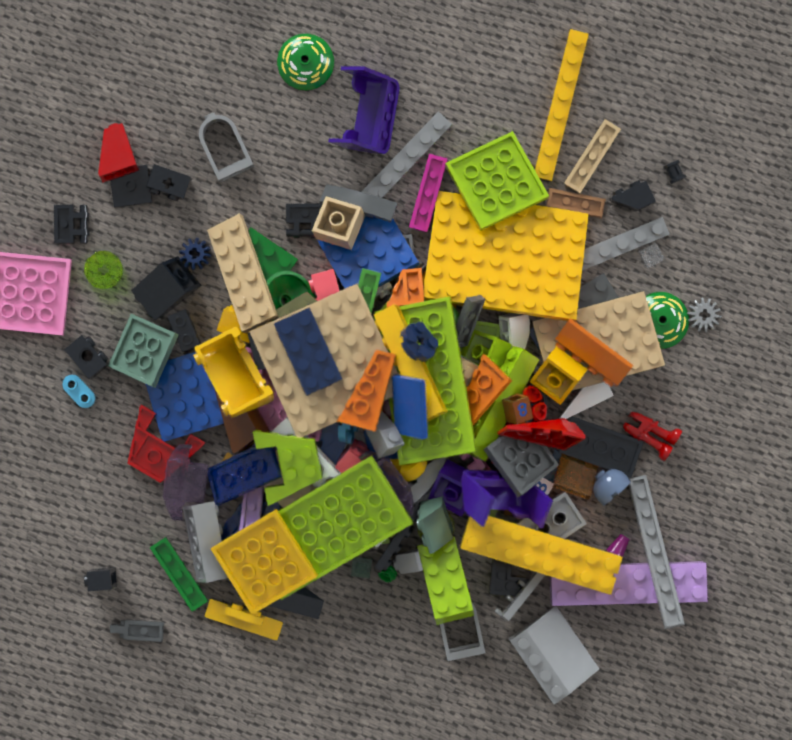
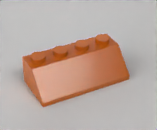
(593, 353)

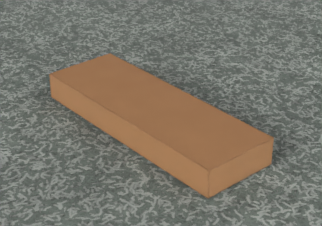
(576, 202)

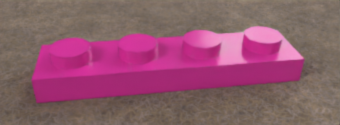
(428, 193)

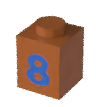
(517, 409)

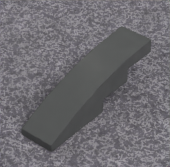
(371, 205)

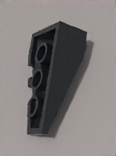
(301, 602)

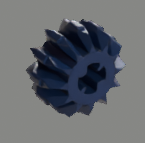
(190, 259)

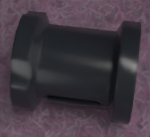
(674, 171)

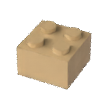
(338, 223)

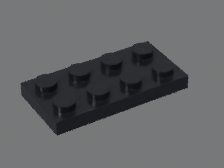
(605, 448)

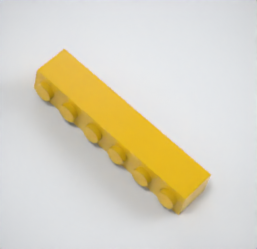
(391, 323)

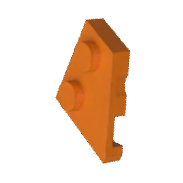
(408, 289)

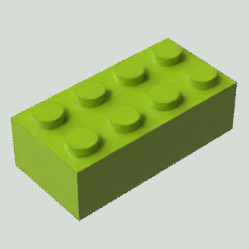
(446, 583)

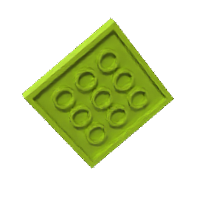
(496, 180)

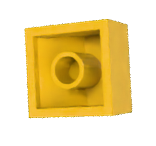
(558, 375)

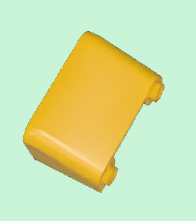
(233, 373)

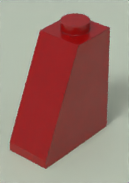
(116, 154)

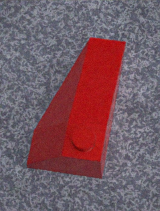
(550, 433)

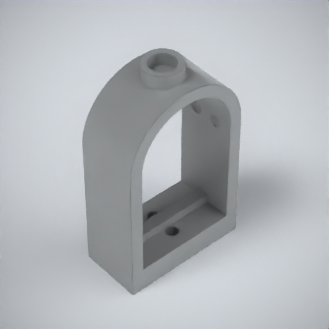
(235, 168)
(465, 650)

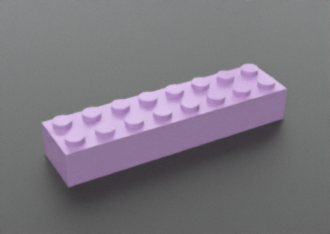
(634, 586)

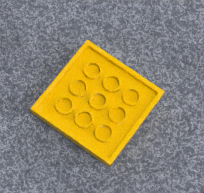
(264, 562)

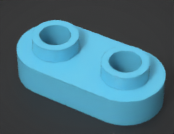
(78, 391)

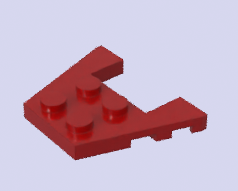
(151, 453)

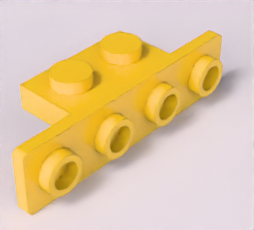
(240, 618)

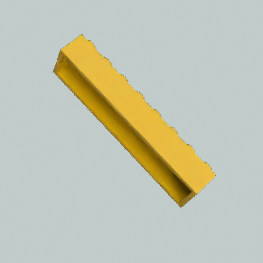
(542, 553)

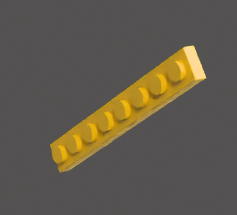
(561, 104)

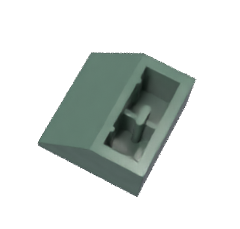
(434, 524)

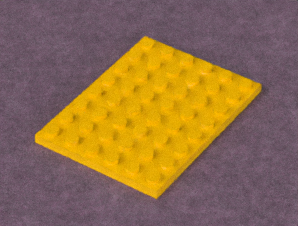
(518, 265)

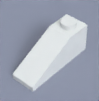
(514, 329)
(587, 398)

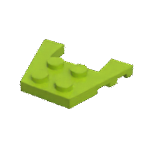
(297, 460)

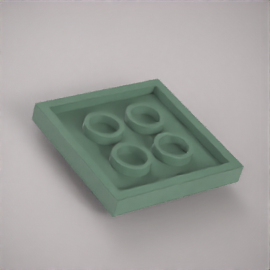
(143, 350)

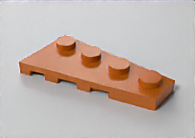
(369, 394)

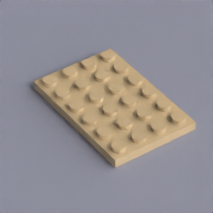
(620, 324)

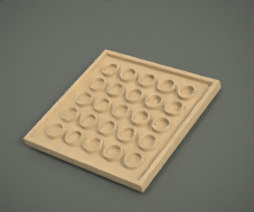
(352, 343)

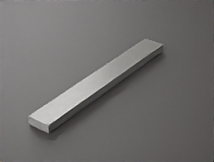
(655, 552)

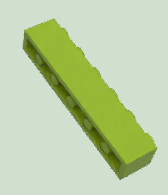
(518, 367)

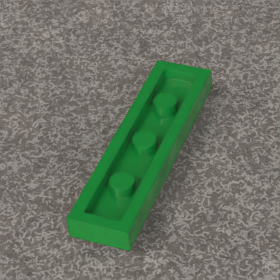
(179, 574)

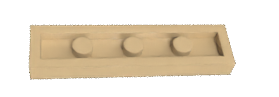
(592, 156)

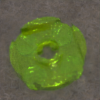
(96, 261)

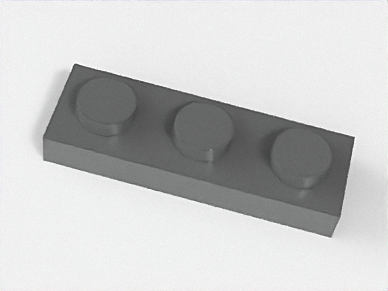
(468, 319)

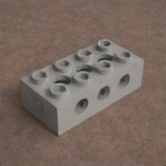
(571, 522)

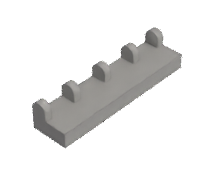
(519, 599)

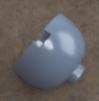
(609, 485)

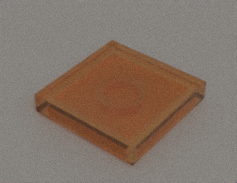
(575, 476)

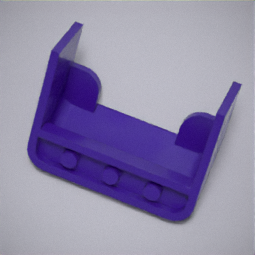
(374, 112)
(489, 490)

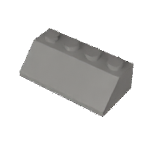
(204, 534)

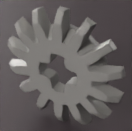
(698, 319)

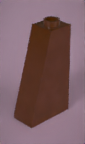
(241, 428)

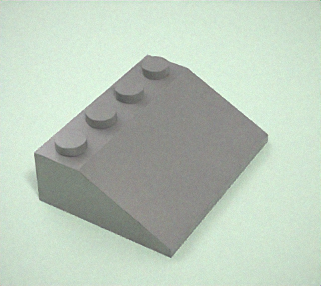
(554, 654)

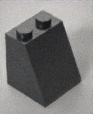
(165, 287)

